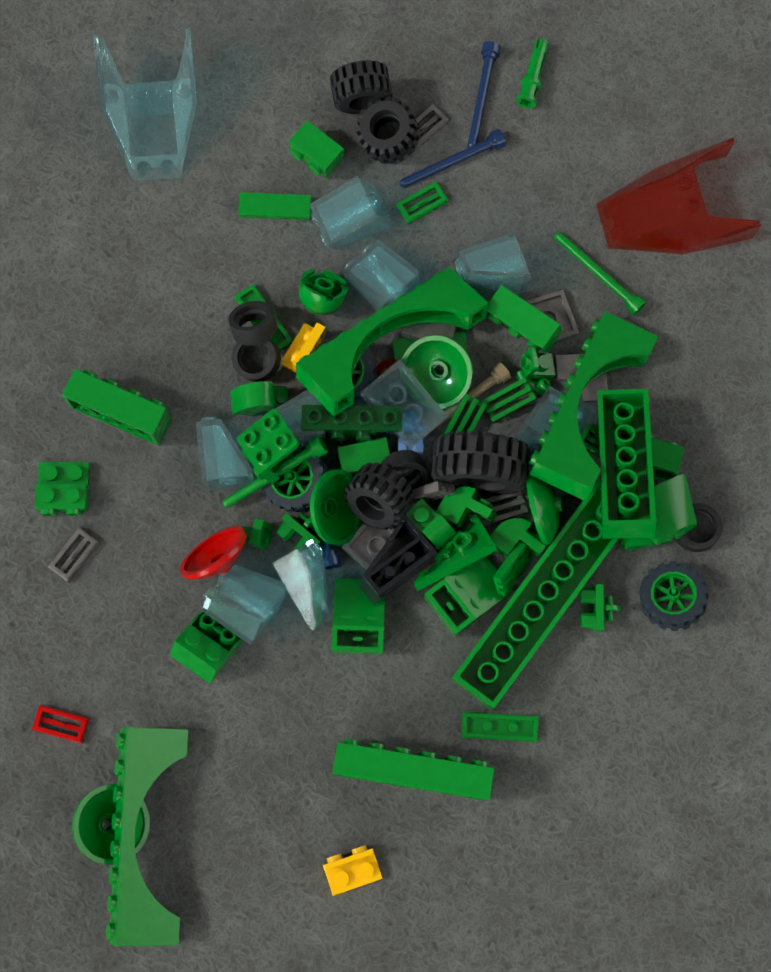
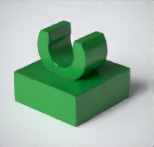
(259, 534)

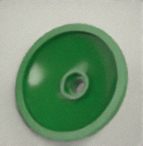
(441, 350)
(544, 508)
(329, 511)
(88, 829)

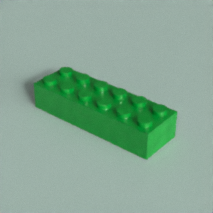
(626, 464)
(413, 771)

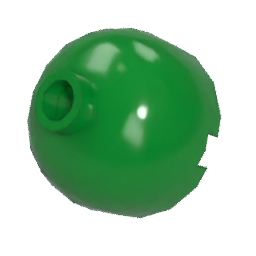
(322, 292)

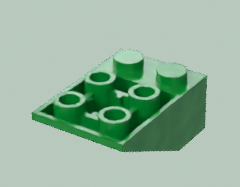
(465, 595)
(356, 621)
(205, 647)

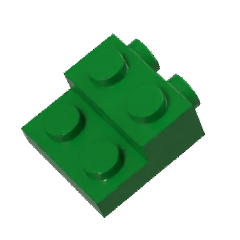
(62, 488)

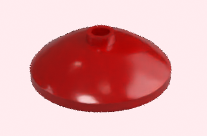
(214, 554)

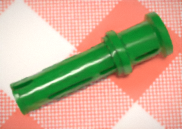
(531, 82)

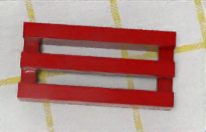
(82, 729)

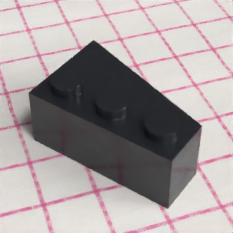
(397, 562)

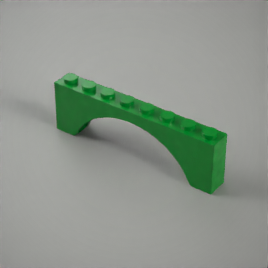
(441, 300)
(563, 456)
(135, 913)

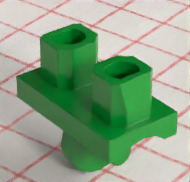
(290, 527)
(596, 619)

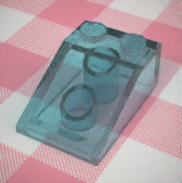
(400, 388)
(305, 580)

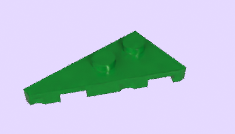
(460, 552)

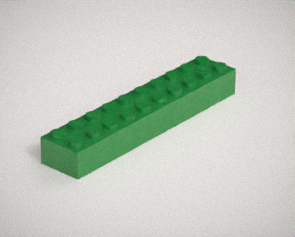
(536, 605)

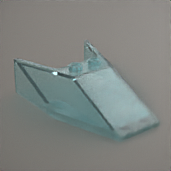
(149, 118)

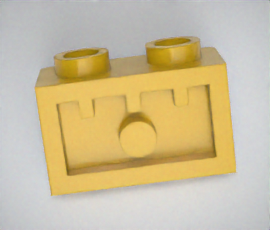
(304, 344)
(352, 871)

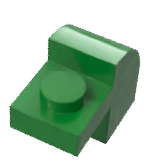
(257, 397)
(458, 507)
(431, 525)
(514, 531)

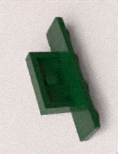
(353, 422)

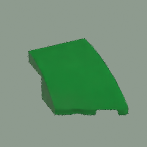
(673, 509)

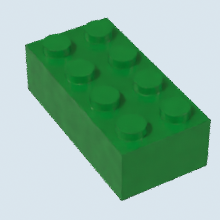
(116, 406)

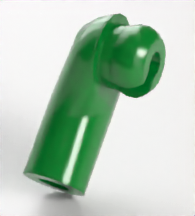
(538, 386)

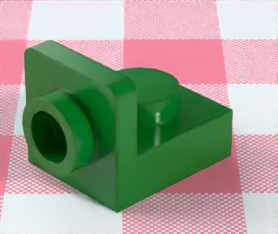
(537, 364)

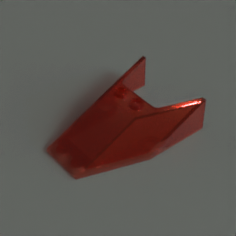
(668, 211)

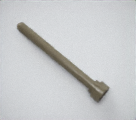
(498, 375)

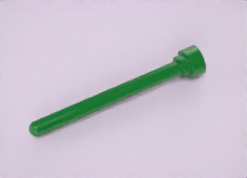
(633, 302)
(314, 449)

